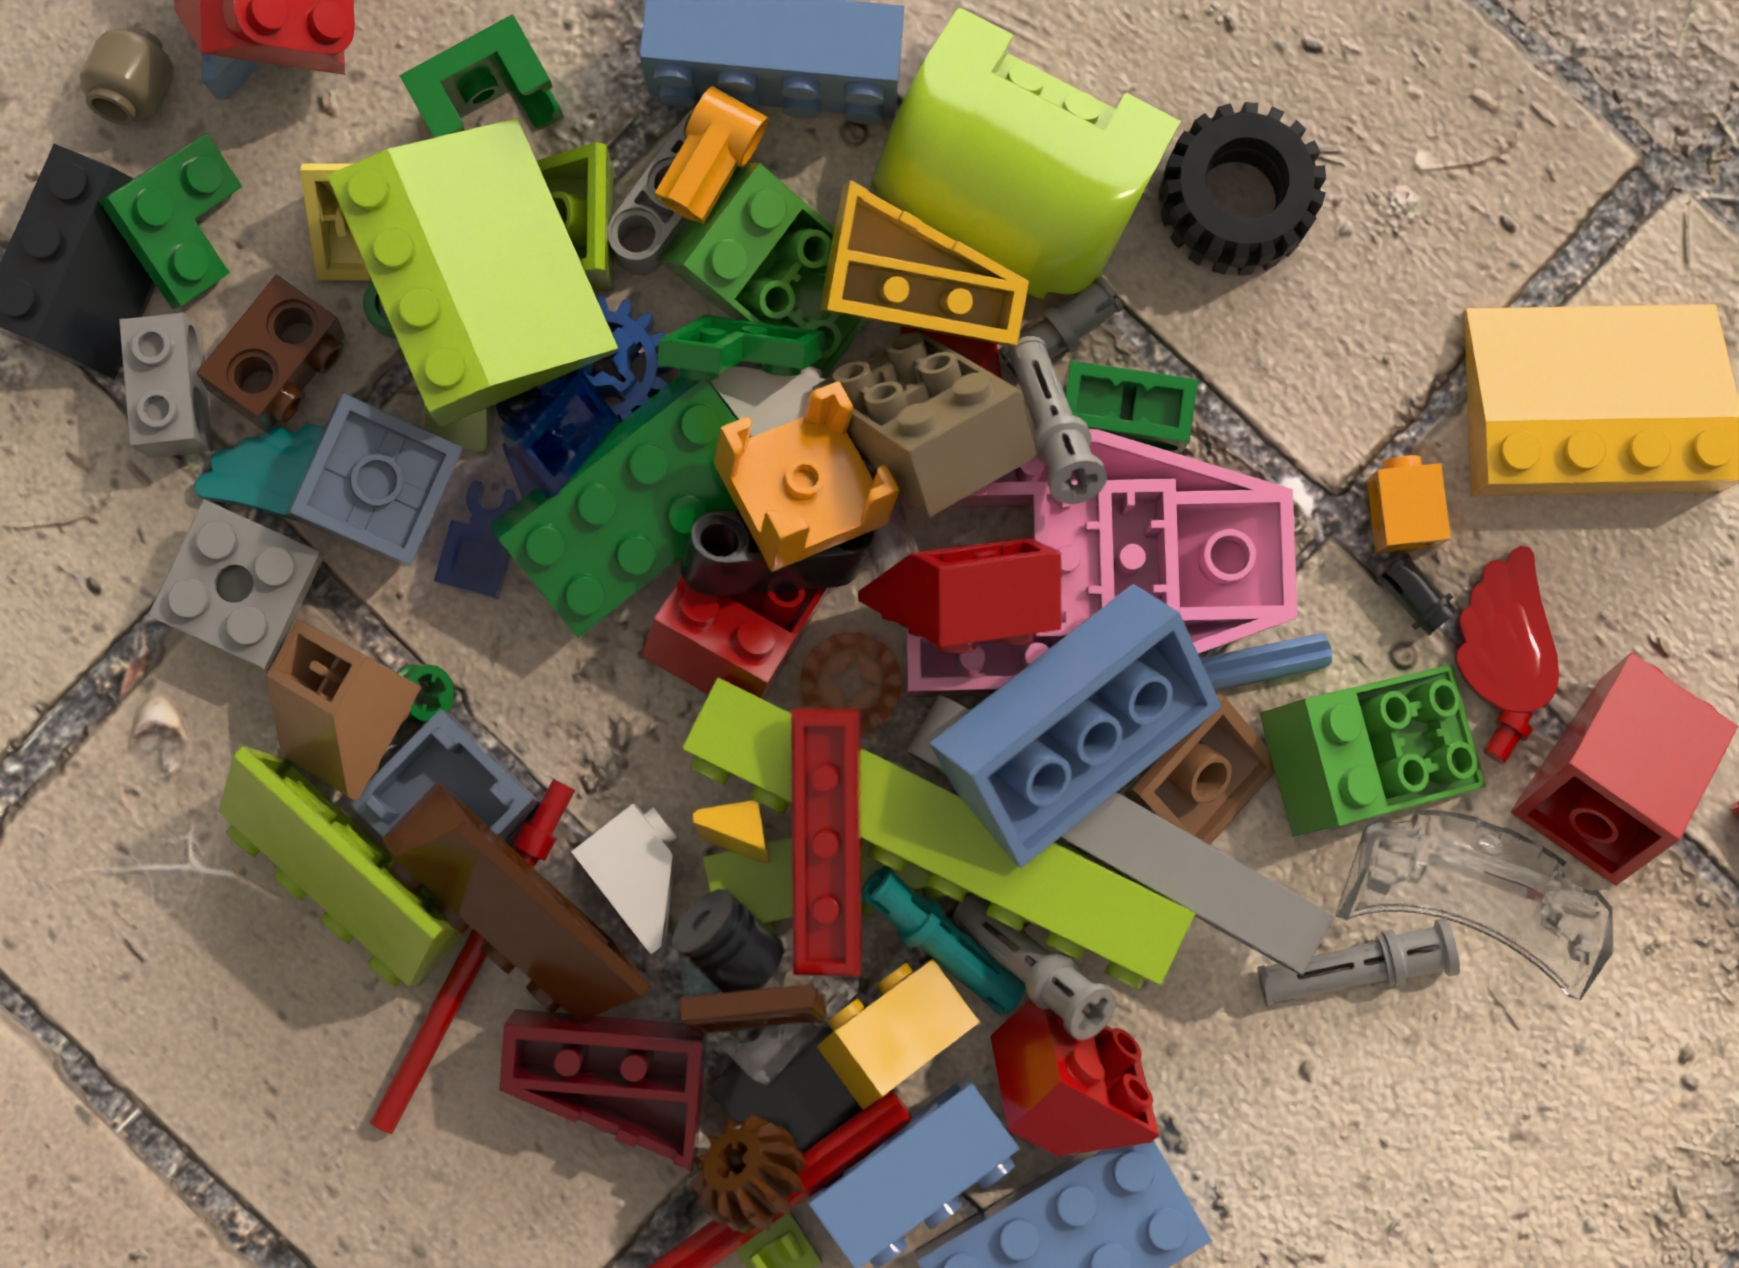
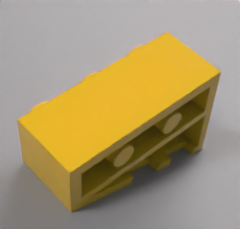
(914, 277)

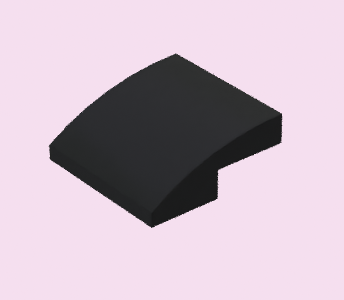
(802, 1098)

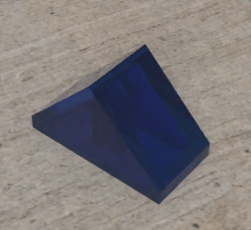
(559, 432)

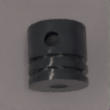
(728, 943)

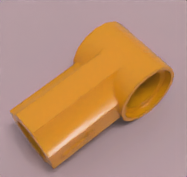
(718, 140)

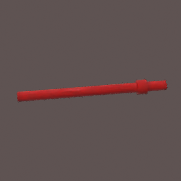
(532, 843)

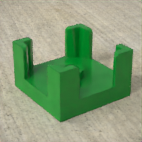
(479, 73)

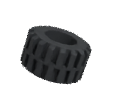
(1264, 145)

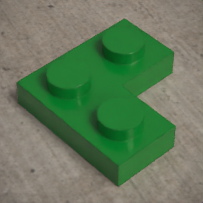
(159, 217)
(718, 343)

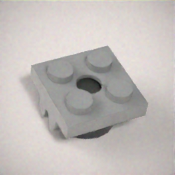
(236, 584)

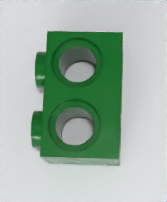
(1133, 403)

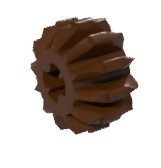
(748, 1174)

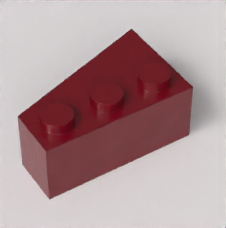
(612, 1074)

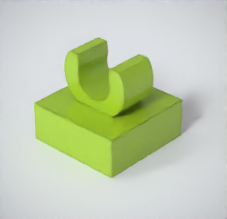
(780, 1247)

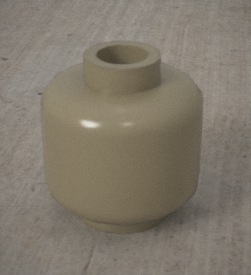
(126, 75)

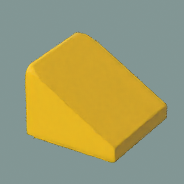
(735, 828)

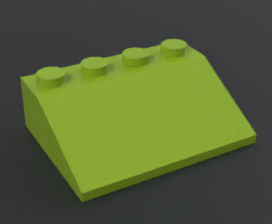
(472, 267)
(335, 864)

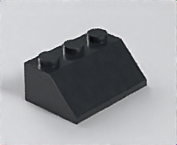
(71, 268)

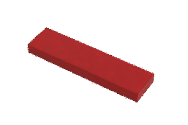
(826, 841)

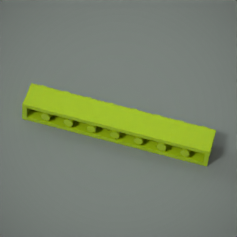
(940, 834)

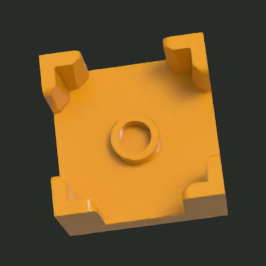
(804, 481)

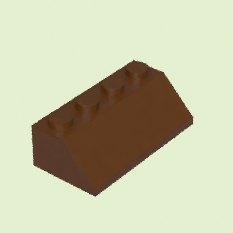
(511, 907)

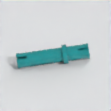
(923, 925)

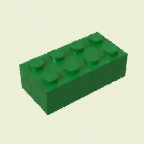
(624, 507)

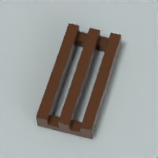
(753, 1009)

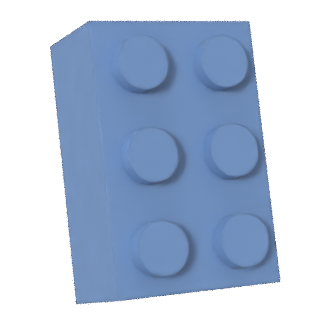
(915, 1176)

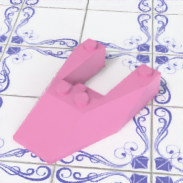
(1163, 521)

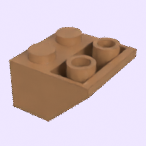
(335, 708)

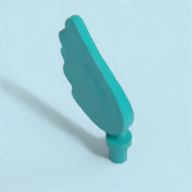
(261, 470)

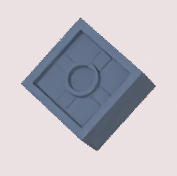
(374, 480)
(455, 758)

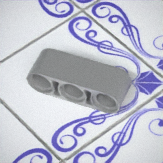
(645, 211)

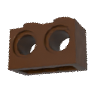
(257, 346)

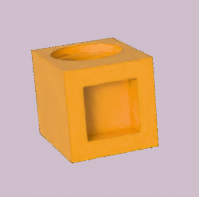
(1407, 505)

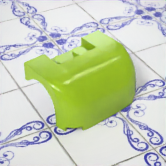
(1018, 159)

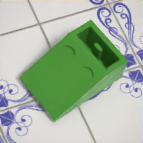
(764, 260)
(1372, 749)

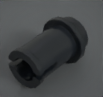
(1417, 595)

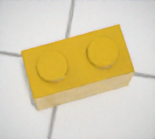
(896, 1033)

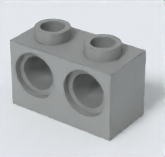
(162, 387)

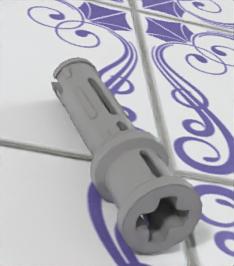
(1060, 437)
(972, 919)
(1394, 964)

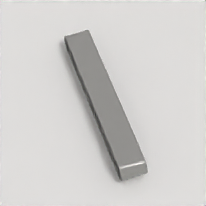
(1177, 867)

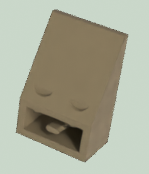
(934, 420)

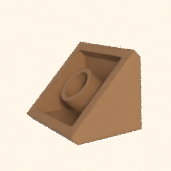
(1206, 775)

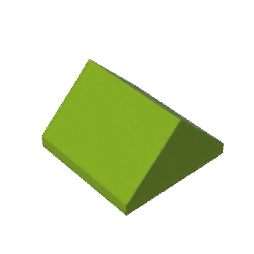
(584, 195)

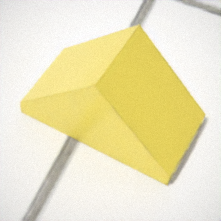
(331, 239)

